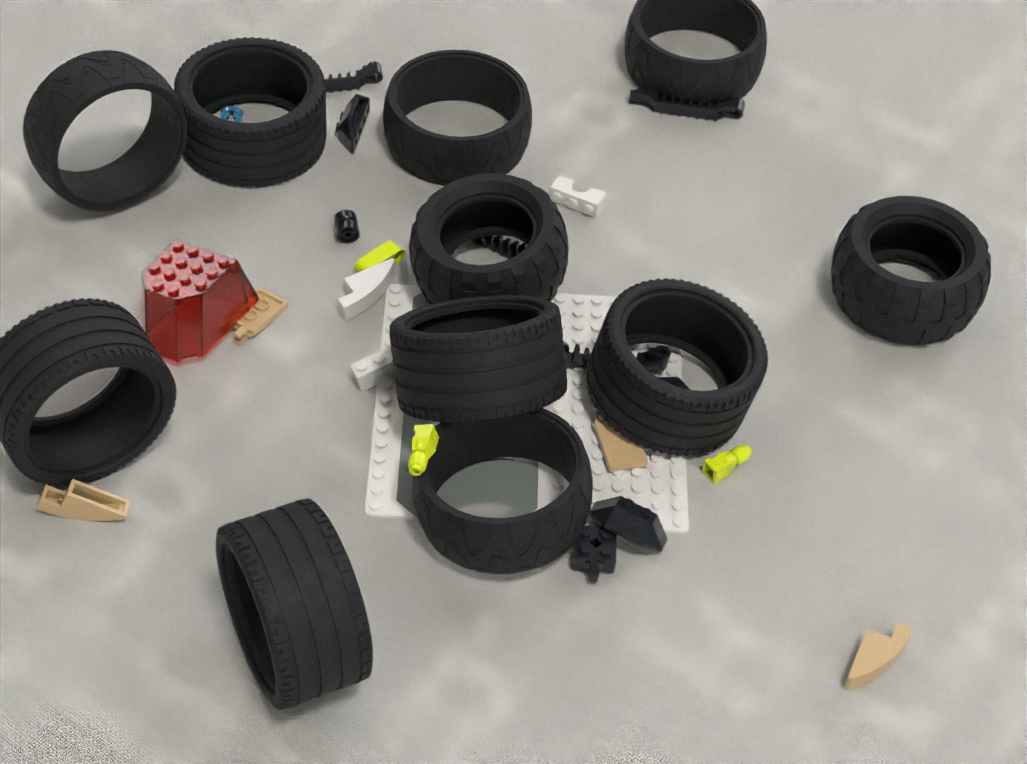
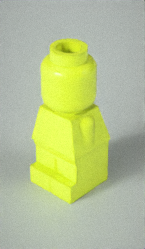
(423, 447)
(725, 462)

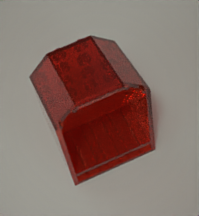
(192, 299)

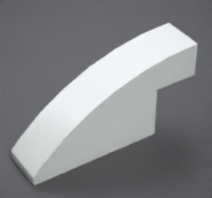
(365, 288)

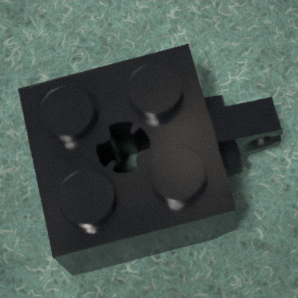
(595, 551)

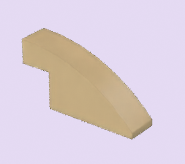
(83, 503)
(877, 655)

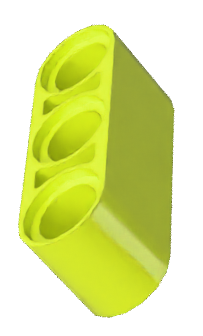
(380, 254)

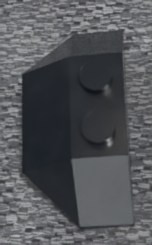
(353, 122)
(630, 522)

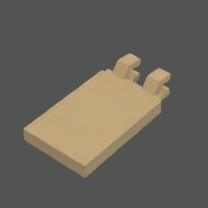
(258, 316)
(618, 450)

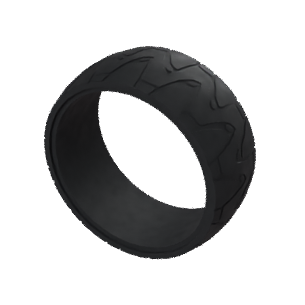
(460, 77)
(696, 78)
(73, 89)
(511, 542)

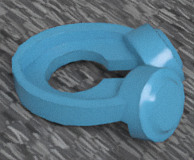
(228, 109)

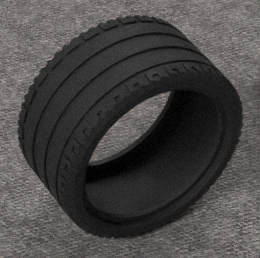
(252, 71)
(478, 358)
(661, 413)
(105, 431)
(294, 603)

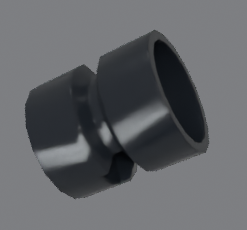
(346, 226)

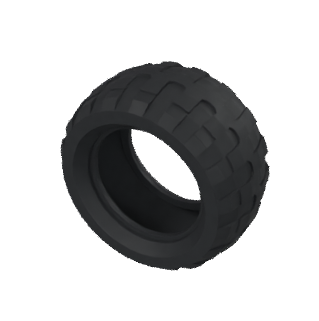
(481, 208)
(901, 307)

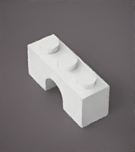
(589, 202)
(368, 369)

